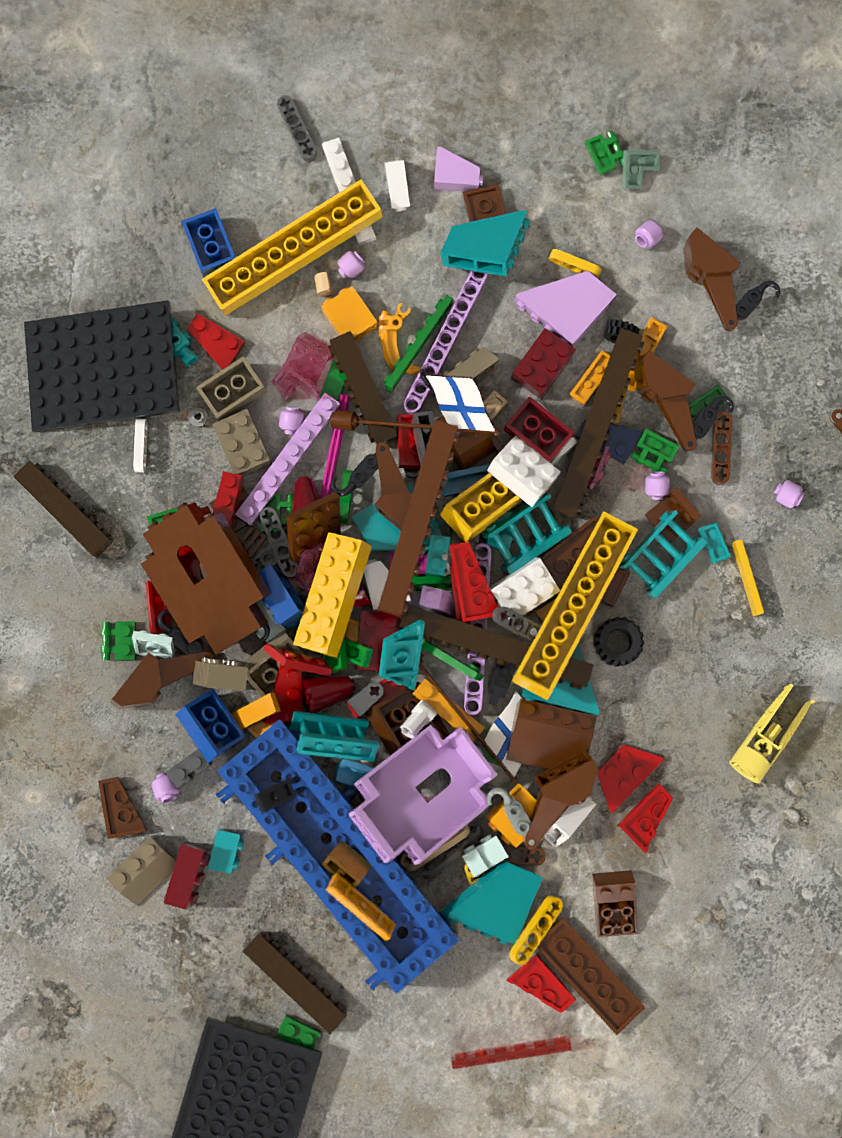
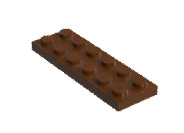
(563, 556)
(590, 976)

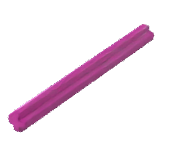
(334, 451)

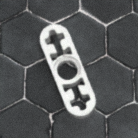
(140, 445)

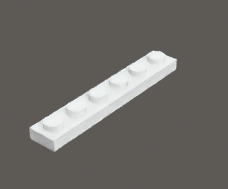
(343, 179)

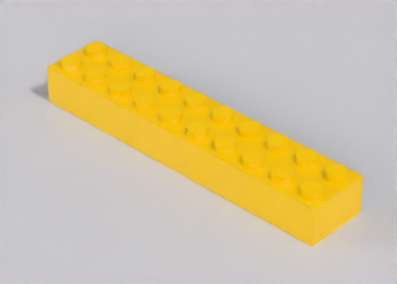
(293, 247)
(574, 606)

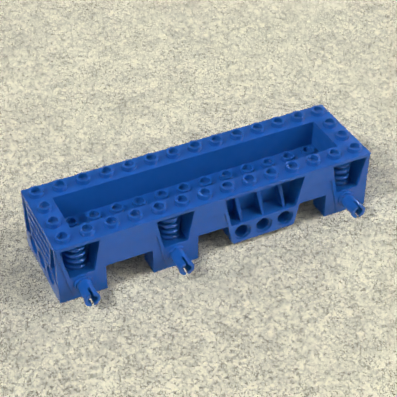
(299, 839)

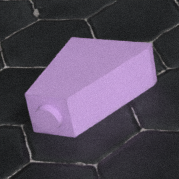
(455, 172)
(437, 601)

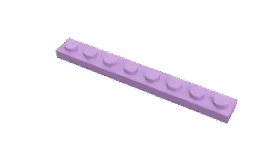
(287, 459)

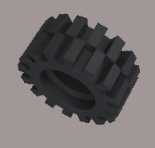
(613, 327)

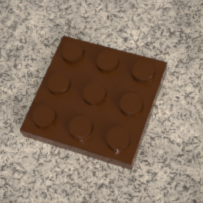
(312, 523)

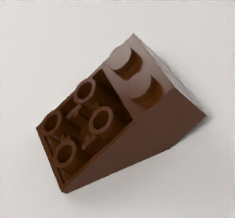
(615, 903)

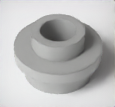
(201, 422)

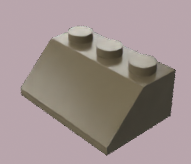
(478, 366)
(143, 870)

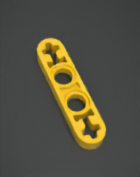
(533, 927)

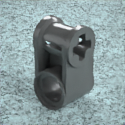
(364, 700)

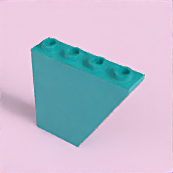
(486, 243)
(381, 533)
(568, 697)
(496, 902)

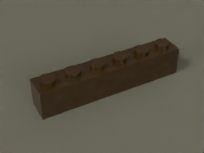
(362, 387)
(66, 512)
(295, 982)

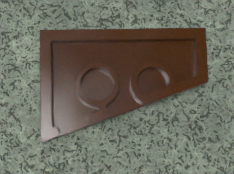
(118, 809)

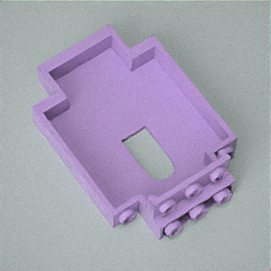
(396, 813)

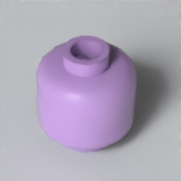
(648, 234)
(351, 264)
(291, 420)
(657, 485)
(789, 494)
(164, 788)

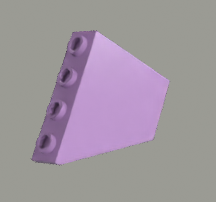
(567, 305)

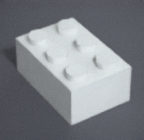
(523, 471)
(525, 588)

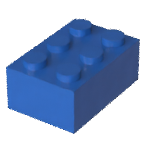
(208, 241)
(283, 598)
(210, 725)

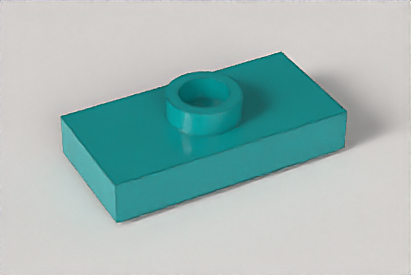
(716, 544)

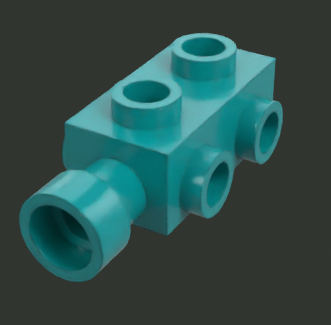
(182, 346)

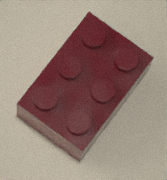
(543, 363)
(539, 429)
(372, 631)
(187, 876)

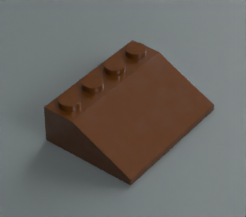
(392, 713)
(548, 734)

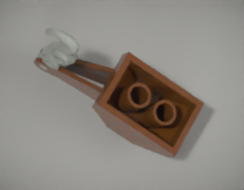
(559, 786)

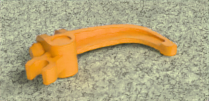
(388, 331)

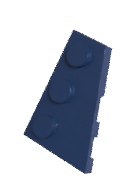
(621, 441)

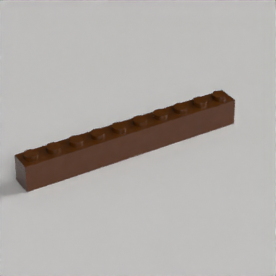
(418, 518)

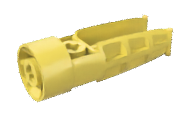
(752, 762)

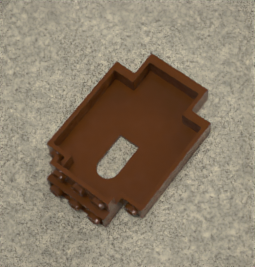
(224, 602)

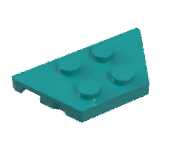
(402, 655)

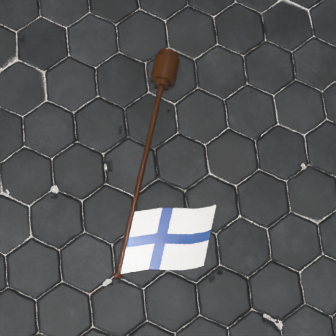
(458, 401)
(499, 733)

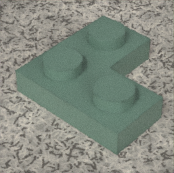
(635, 163)

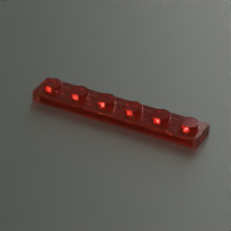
(502, 1053)

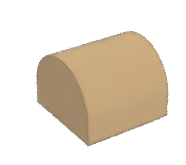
(323, 284)

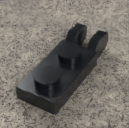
(278, 794)

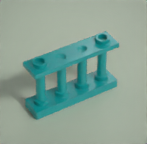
(541, 543)
(680, 559)
(333, 746)

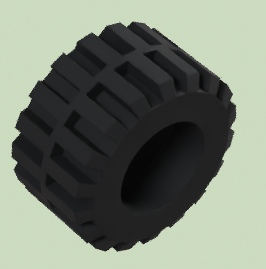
(635, 641)

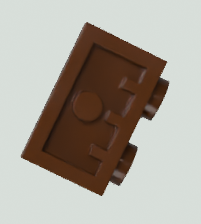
(686, 515)

